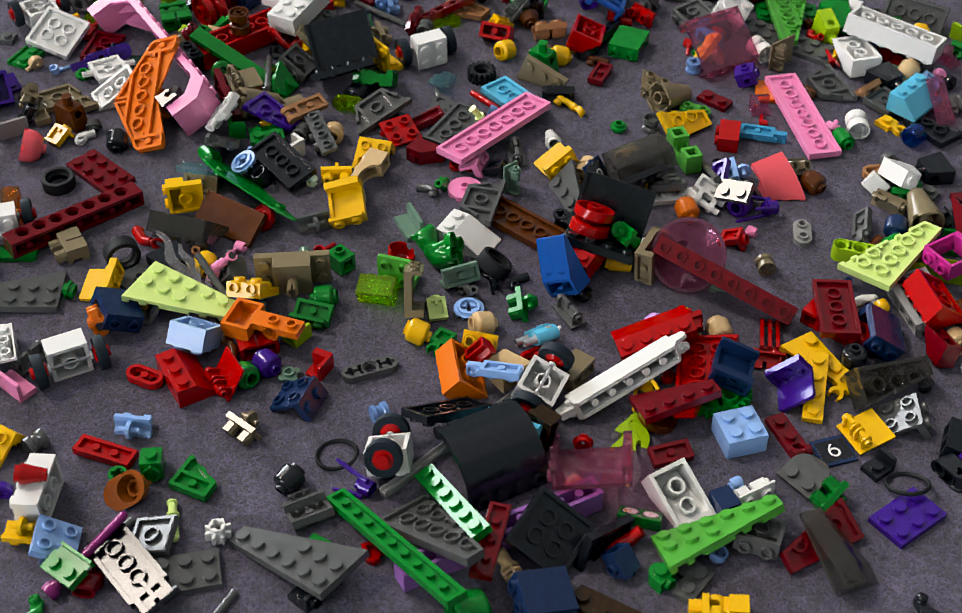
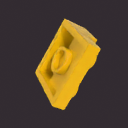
(183, 195)
(251, 288)

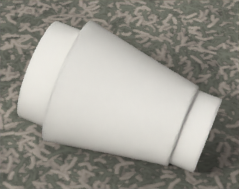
(551, 139)

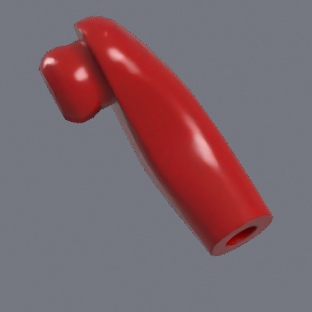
(625, 21)
(630, 537)

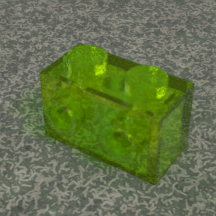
(377, 289)

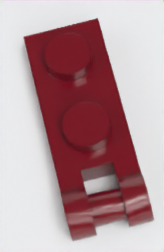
(787, 435)

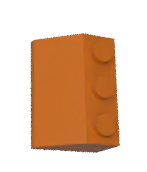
(452, 373)

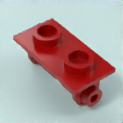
(771, 358)

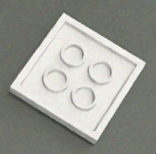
(58, 32)

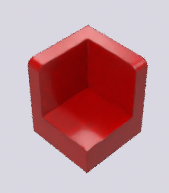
(322, 364)

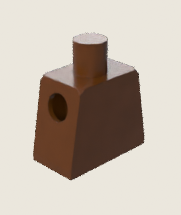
(70, 113)

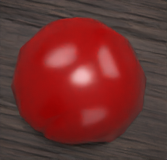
(400, 249)

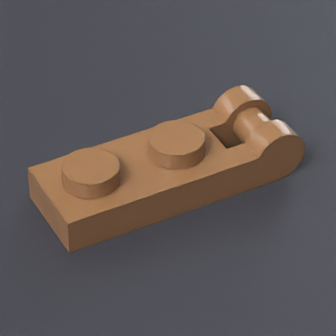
(303, 107)

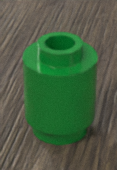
(843, 138)

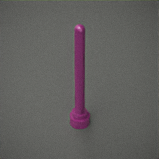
(54, 587)

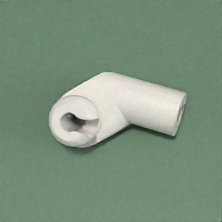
(82, 137)
(862, 299)

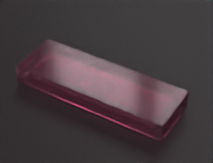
(940, 100)

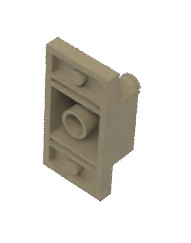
(294, 270)

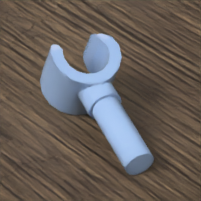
(56, 70)
(736, 482)

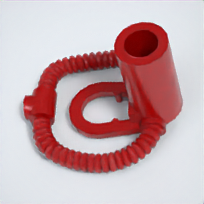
(279, 39)

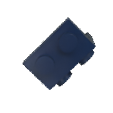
(302, 394)

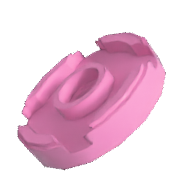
(458, 186)

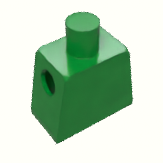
(544, 54)

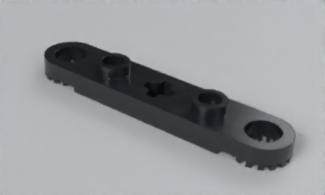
(611, 28)

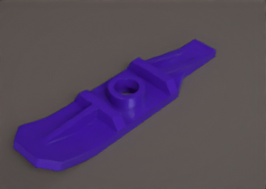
(123, 51)

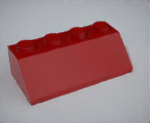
(645, 332)

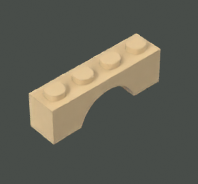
(373, 164)

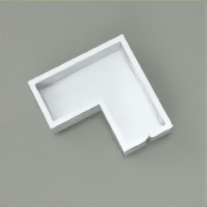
(289, 14)

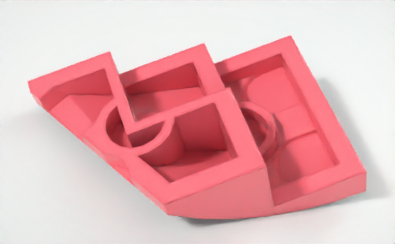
(778, 178)

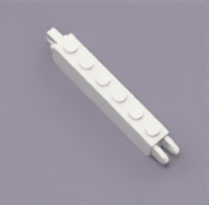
(624, 377)

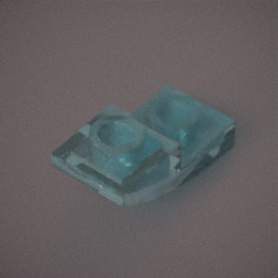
(442, 80)

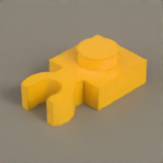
(887, 123)
(840, 386)

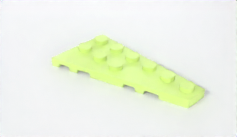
(890, 260)
(177, 293)

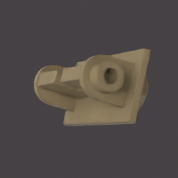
(888, 202)

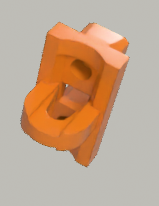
(95, 317)

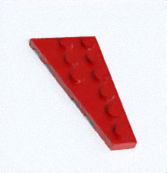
(696, 365)

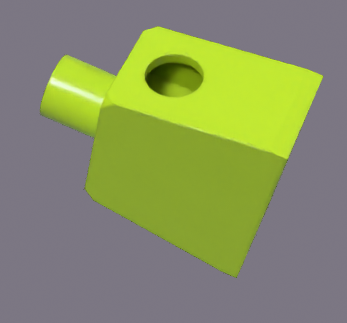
(827, 24)

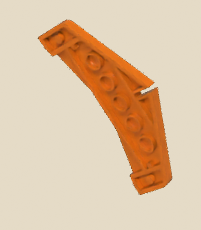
(137, 100)

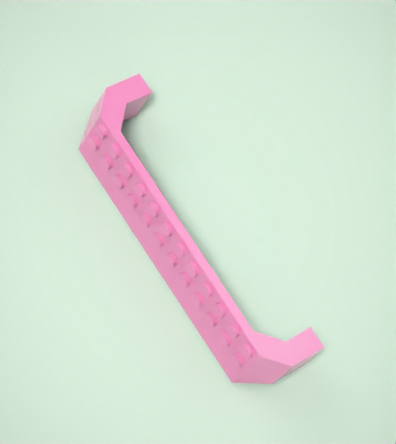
(199, 100)

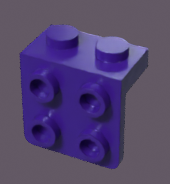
(793, 382)

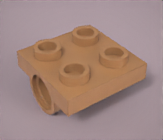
(555, 28)

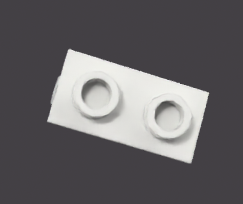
(759, 489)

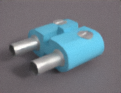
(539, 335)

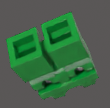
(174, 14)
(369, 77)

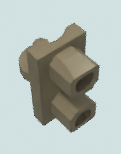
(382, 33)
(28, 94)
(799, 165)
(246, 424)

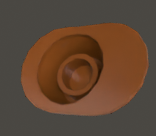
(126, 490)

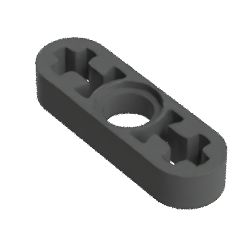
(373, 363)

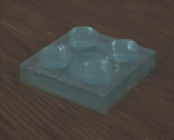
(194, 168)

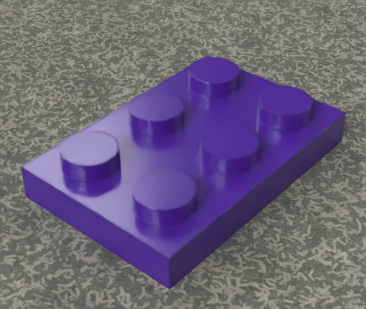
(907, 518)

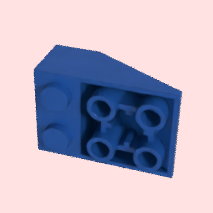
(560, 266)

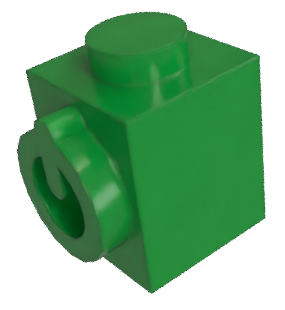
(342, 259)
(152, 463)

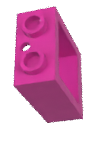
(932, 257)

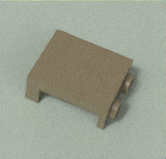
(645, 259)
(417, 308)

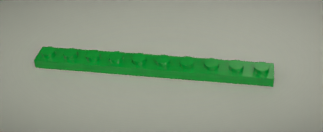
(398, 549)

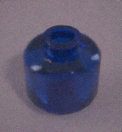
(913, 135)

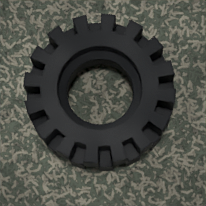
(481, 73)

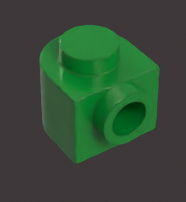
(660, 578)

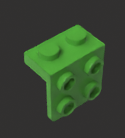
(395, 267)

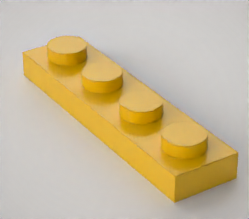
(814, 408)

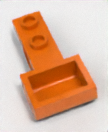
(248, 315)

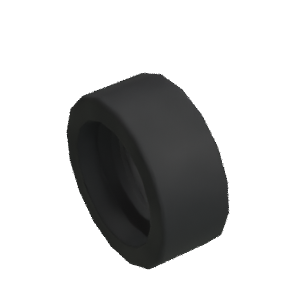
(59, 188)
(122, 242)
(494, 263)

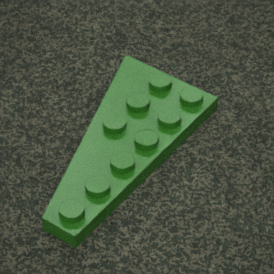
(786, 17)
(712, 532)

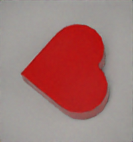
(375, 554)

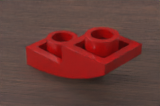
(888, 55)

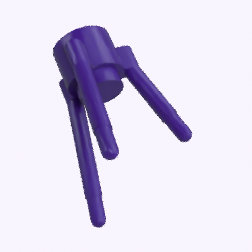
(767, 208)
(363, 485)

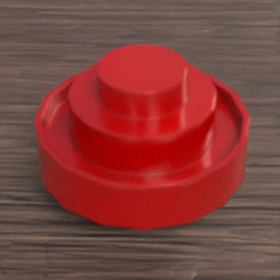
(270, 216)

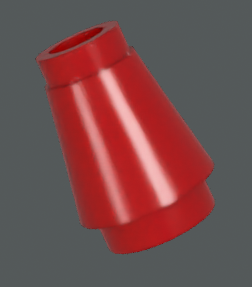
(29, 474)

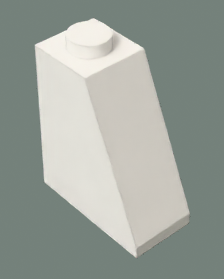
(900, 173)

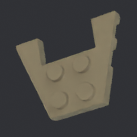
(47, 99)

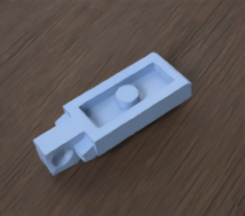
(495, 370)

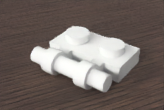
(706, 187)

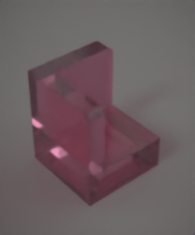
(947, 58)
(759, 105)

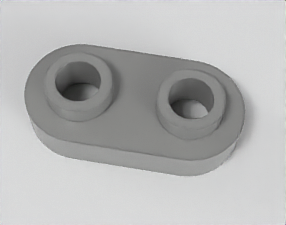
(802, 233)

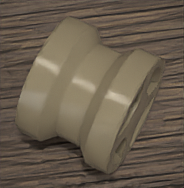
(765, 264)

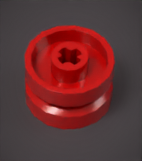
(209, 11)
(591, 219)

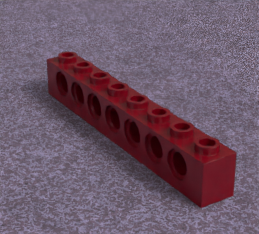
(83, 215)
(725, 280)

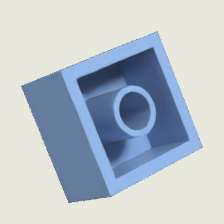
(194, 335)
(739, 432)

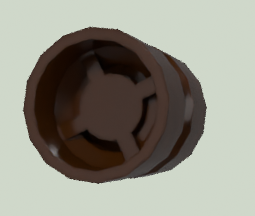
(239, 21)

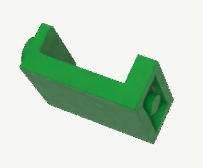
(628, 43)

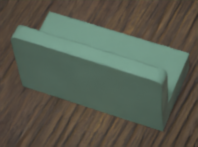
(409, 222)
(460, 274)

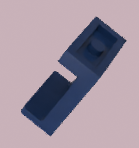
(117, 313)
(884, 331)
(733, 366)
(542, 591)

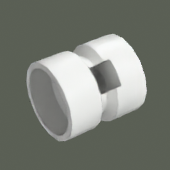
(763, 48)
(857, 124)

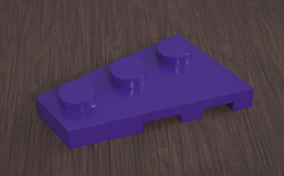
(268, 109)

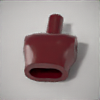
(90, 584)

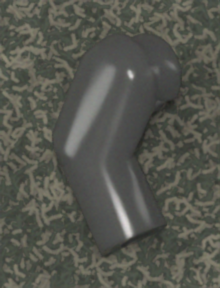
(432, 190)

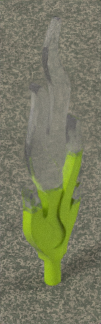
(640, 436)

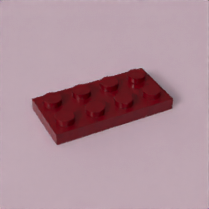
(99, 171)
(836, 309)

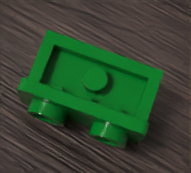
(313, 312)

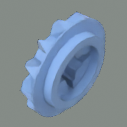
(246, 156)
(460, 307)

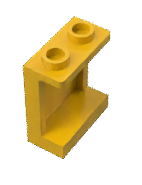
(346, 202)

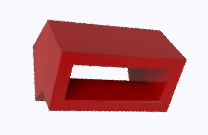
(480, 350)

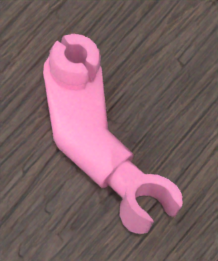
(221, 263)

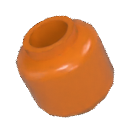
(686, 207)

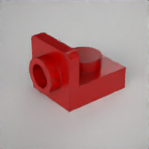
(736, 236)

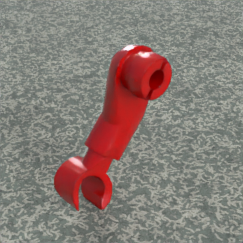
(142, 239)

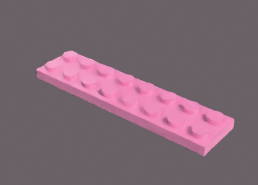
(802, 116)
(493, 128)

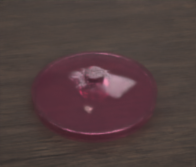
(698, 237)

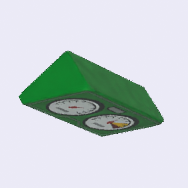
(644, 518)

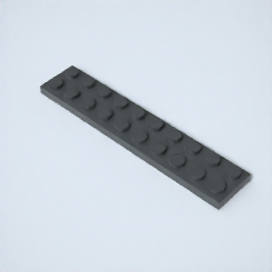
(806, 48)

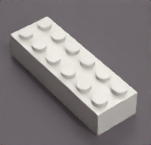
(894, 34)

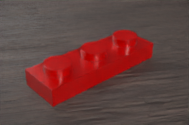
(105, 451)

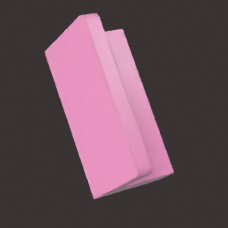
(476, 164)
(16, 385)

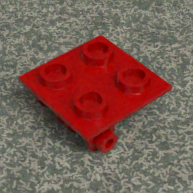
(399, 130)
(226, 375)

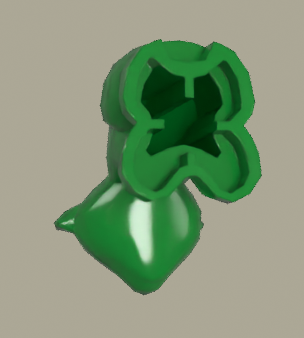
(439, 253)

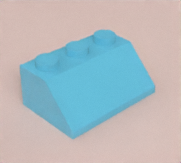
(910, 98)

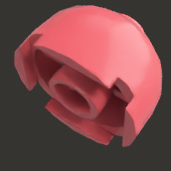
(31, 146)

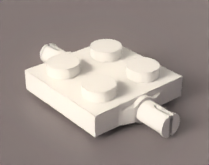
(105, 68)
(223, 111)

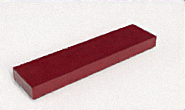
(498, 518)

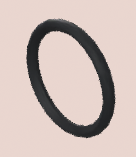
(331, 442)
(905, 493)

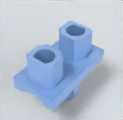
(742, 170)
(133, 425)

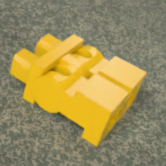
(720, 604)

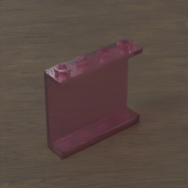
(720, 41)
(591, 466)

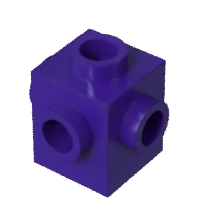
(746, 74)

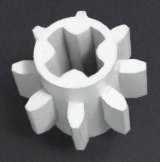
(218, 531)

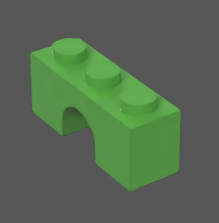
(687, 156)

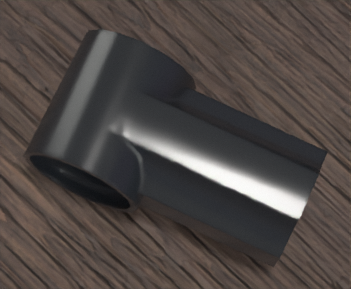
(260, 175)

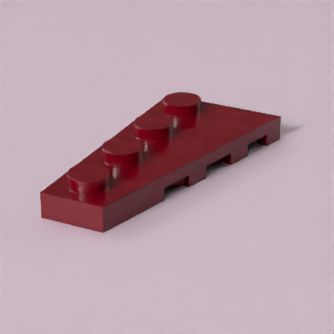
(223, 90)
(669, 401)
(801, 551)

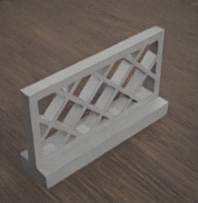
(904, 306)

